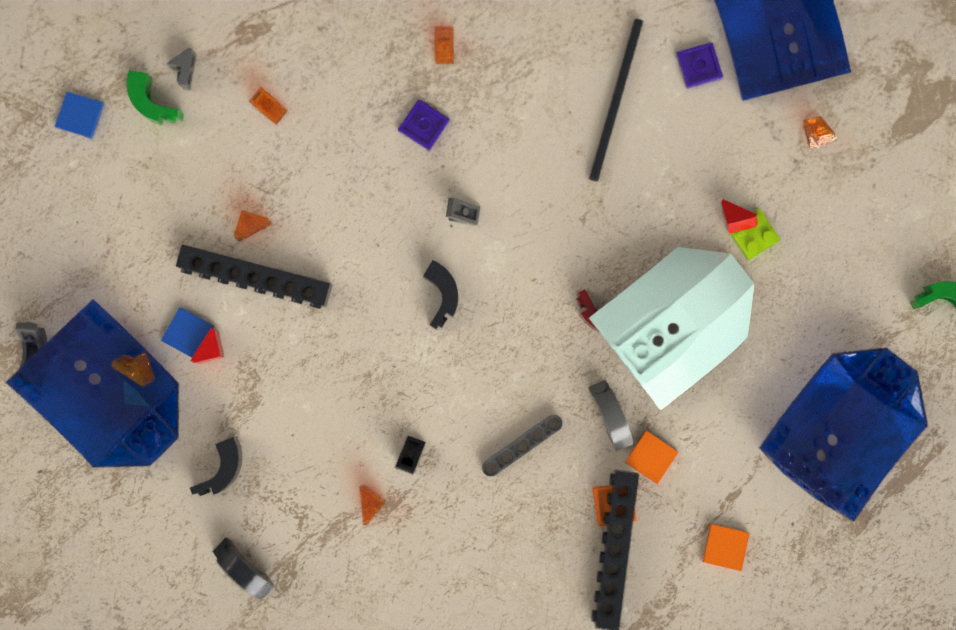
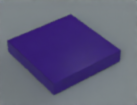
(699, 65)
(424, 125)

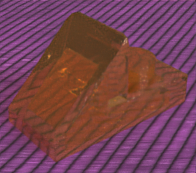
(818, 132)
(137, 369)

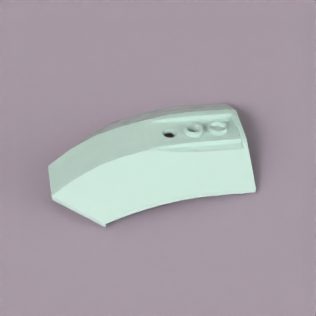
(701, 294)

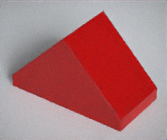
(737, 218)
(209, 349)

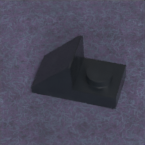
(410, 455)

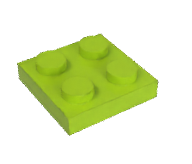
(756, 239)

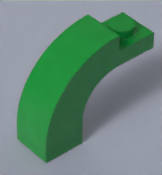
(139, 94)
(941, 290)

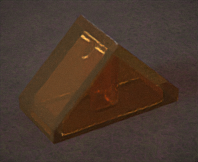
(444, 45)
(267, 106)
(249, 225)
(370, 503)

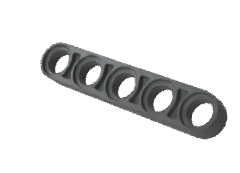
(512, 447)

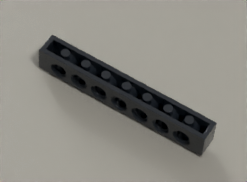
(189, 255)
(611, 619)

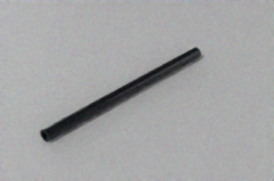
(616, 99)

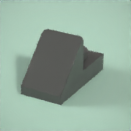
(185, 62)
(462, 212)

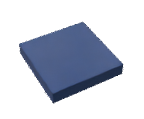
(79, 115)
(186, 332)

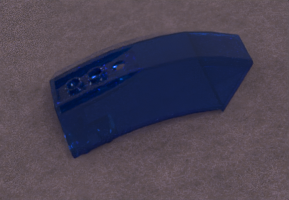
(762, 47)
(871, 408)
(105, 421)

